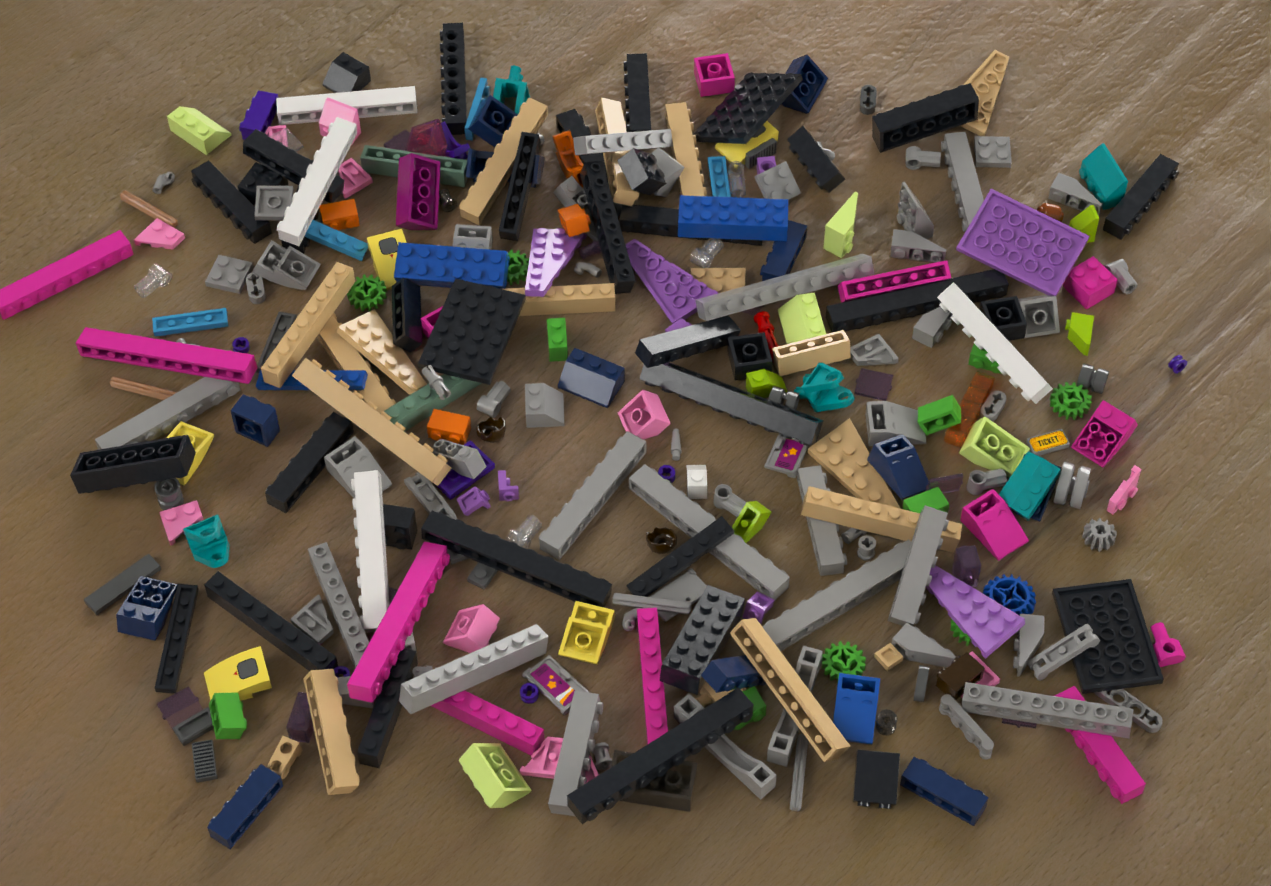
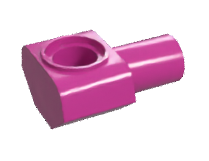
(1165, 643)

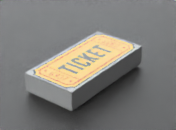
(1048, 442)

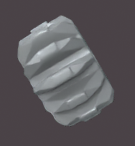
(1099, 534)

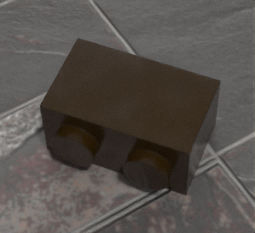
(962, 670)

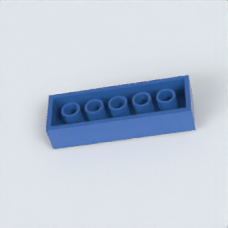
(733, 218)
(442, 264)

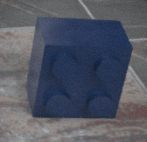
(491, 120)
(255, 420)

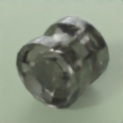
(886, 727)

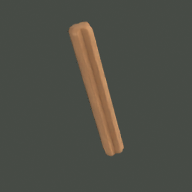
(148, 208)
(141, 388)

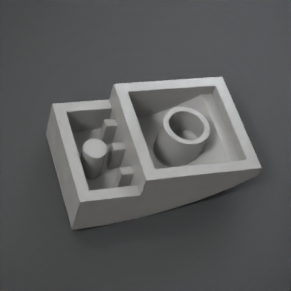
(286, 266)

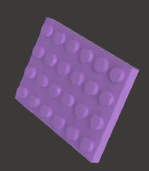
(1022, 243)

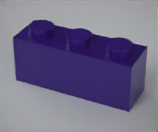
(260, 113)

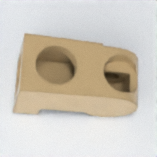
(284, 756)

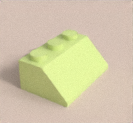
(197, 129)
(801, 318)
(494, 774)

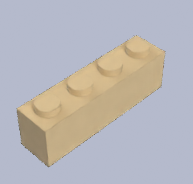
(810, 352)

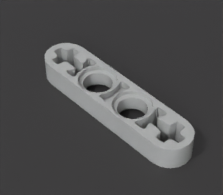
(1131, 701)

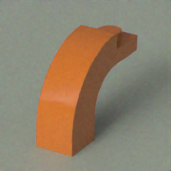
(570, 164)

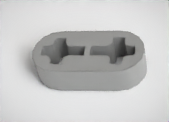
(254, 288)
(996, 408)

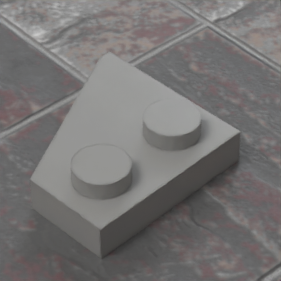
(873, 352)
(313, 621)

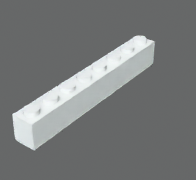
(368, 102)
(317, 181)
(994, 342)
(372, 548)

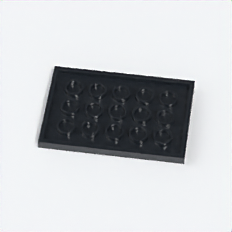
(747, 108)
(472, 331)
(1125, 647)

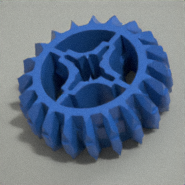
(1006, 587)

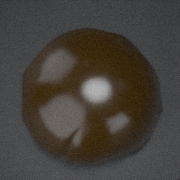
(491, 429)
(661, 540)

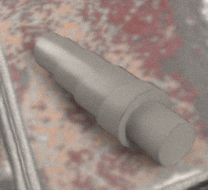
(675, 445)

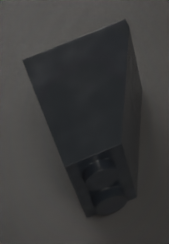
(876, 778)

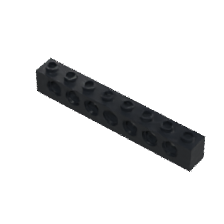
(454, 77)
(607, 227)

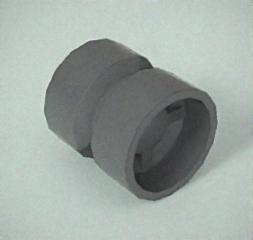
(1092, 378)
(778, 395)
(169, 493)

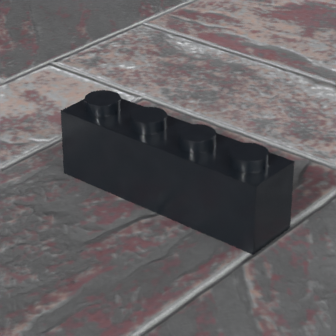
(815, 158)
(406, 315)

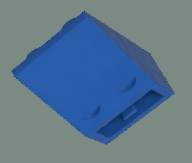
(856, 707)

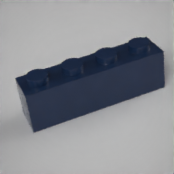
(784, 253)
(732, 673)
(944, 790)
(245, 806)

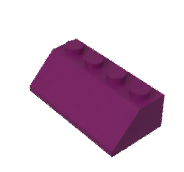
(418, 193)

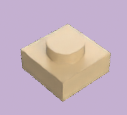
(888, 656)

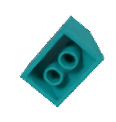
(1104, 177)
(1029, 484)

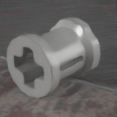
(866, 547)
(602, 756)

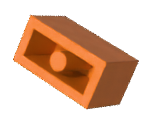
(340, 214)
(574, 220)
(449, 426)

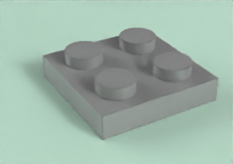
(992, 151)
(778, 182)
(272, 202)
(229, 274)

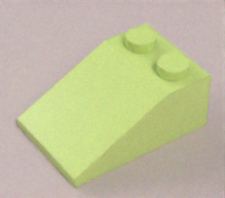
(840, 228)
(993, 447)

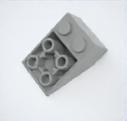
(912, 214)
(473, 236)
(890, 420)
(352, 458)

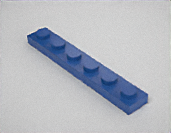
(354, 378)

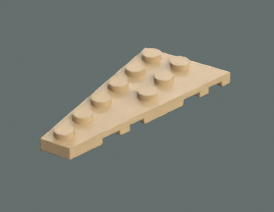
(987, 83)
(375, 342)
(846, 460)

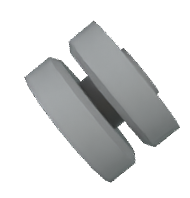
(1072, 485)

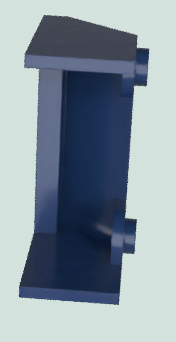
(477, 161)

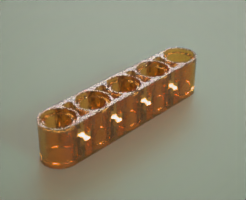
(970, 408)

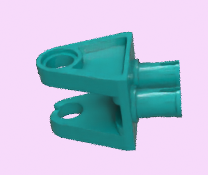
(512, 88)
(824, 392)
(208, 542)

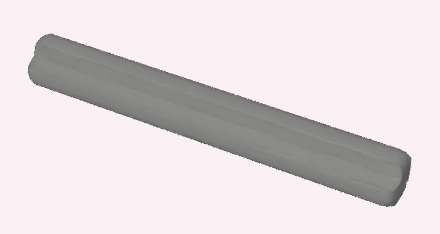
(649, 602)
(799, 773)

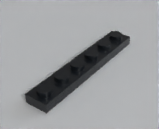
(681, 558)
(176, 638)

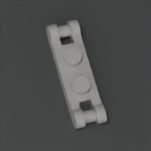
(428, 495)
(1063, 651)
(968, 726)

